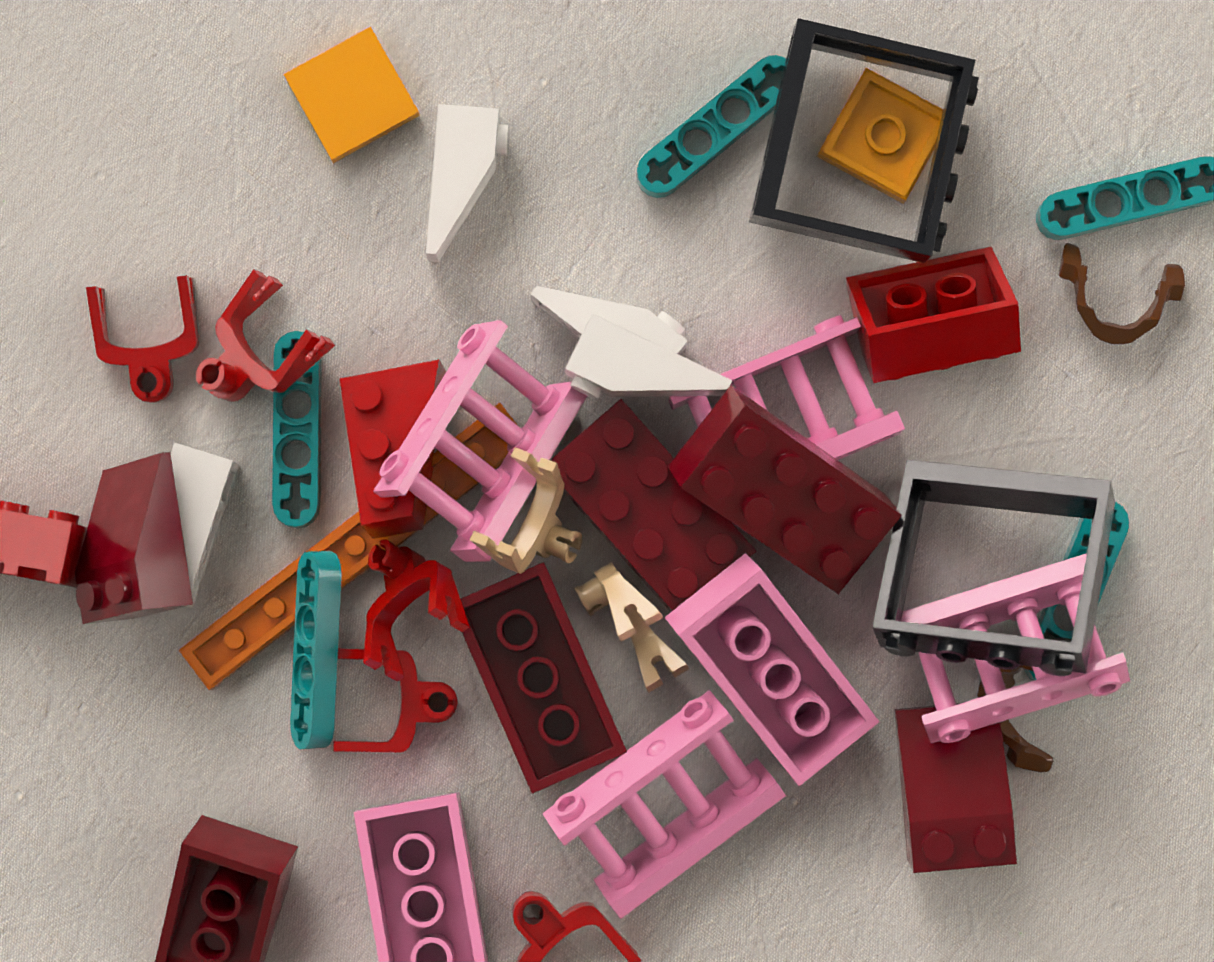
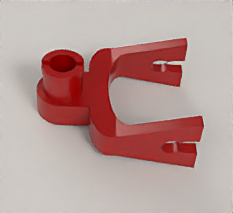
(147, 359)
(238, 366)
(406, 578)
(413, 707)
(554, 926)

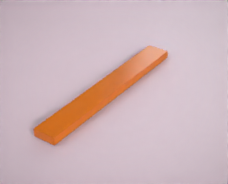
(271, 608)

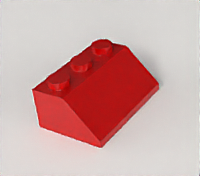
(934, 314)

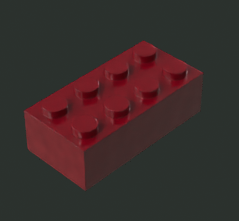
(784, 490)
(628, 493)
(539, 678)

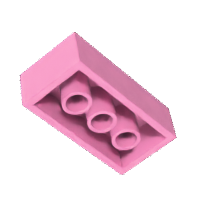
(772, 669)
(421, 881)

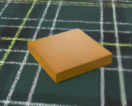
(351, 94)
(883, 136)

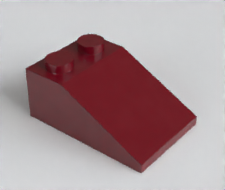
(133, 545)
(954, 797)
(225, 895)

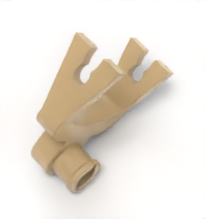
(541, 530)
(632, 619)

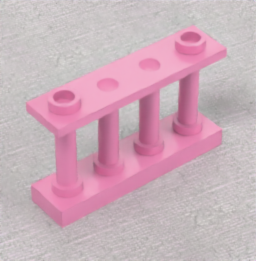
(870, 422)
(508, 485)
(1018, 600)
(689, 836)

